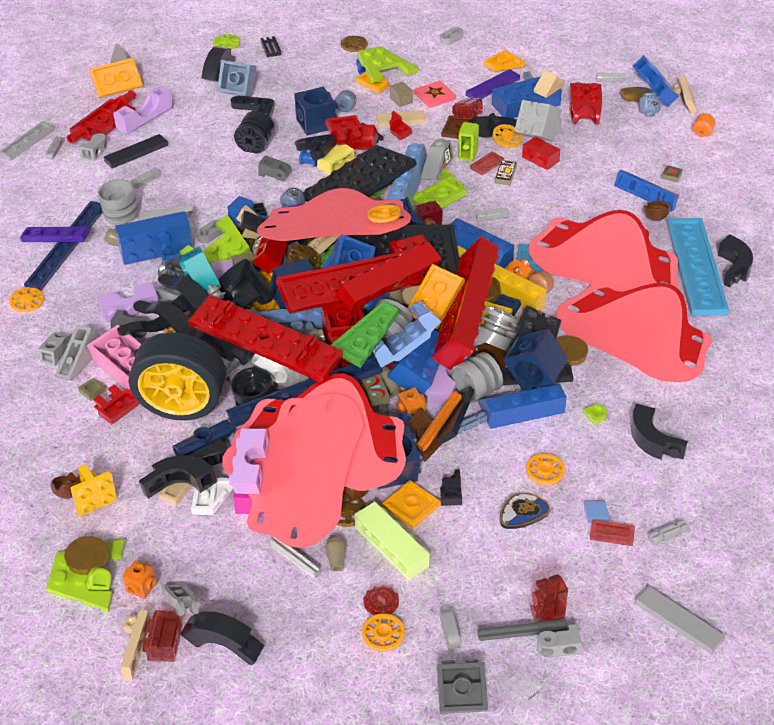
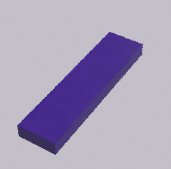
(485, 88)
(55, 234)

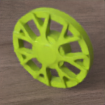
(227, 42)

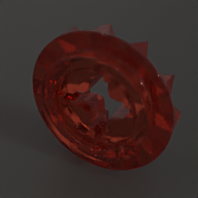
(375, 606)

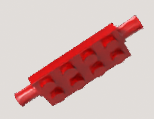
(101, 119)

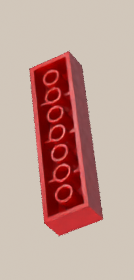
(464, 315)

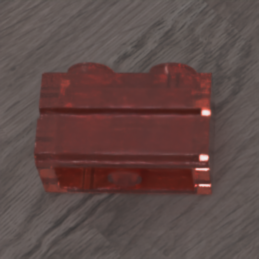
(468, 108)
(549, 599)
(163, 636)

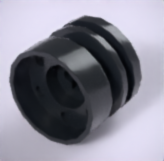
(254, 132)
(251, 384)

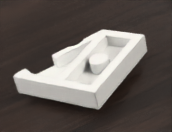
(212, 498)

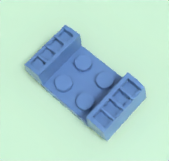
(410, 338)

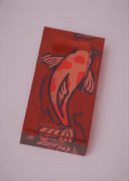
(486, 163)
(612, 532)

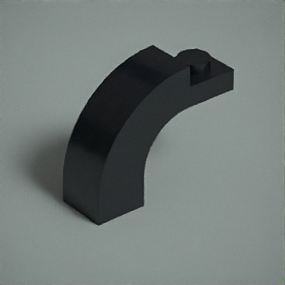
(213, 62)
(739, 255)
(652, 440)
(178, 470)
(225, 631)

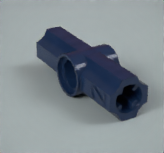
(202, 437)

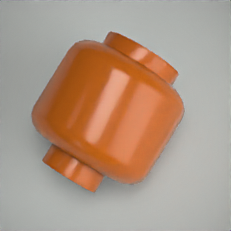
(704, 124)

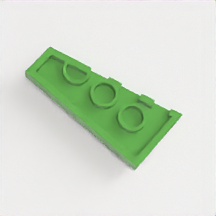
(366, 334)

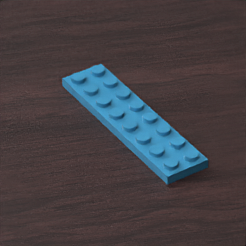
(697, 267)

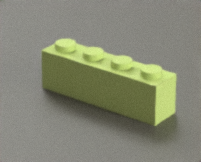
(392, 540)

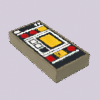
(505, 172)

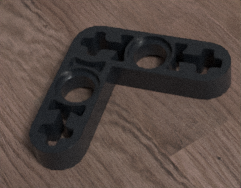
(264, 105)
(318, 145)

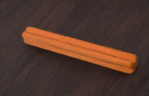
(439, 421)

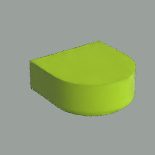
(595, 413)
(99, 579)

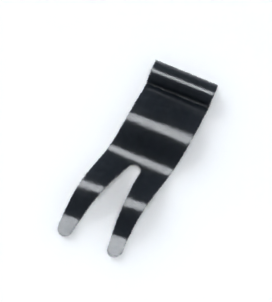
(242, 295)
(179, 320)

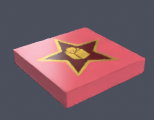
(435, 94)

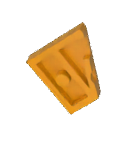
(503, 61)
(377, 87)

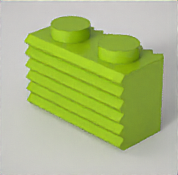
(468, 141)

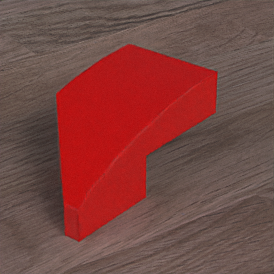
(398, 127)

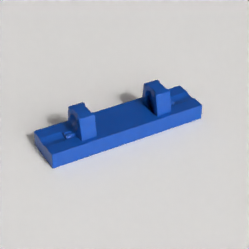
(645, 189)

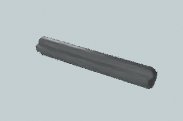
(521, 630)

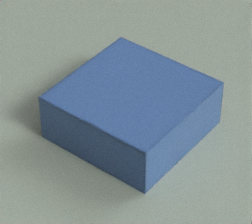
(596, 511)

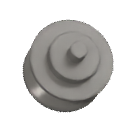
(214, 291)

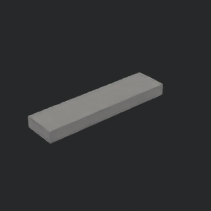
(26, 141)
(680, 620)

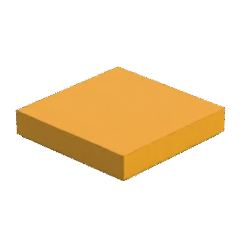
(411, 504)

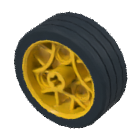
(177, 376)

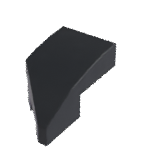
(234, 275)
(451, 490)

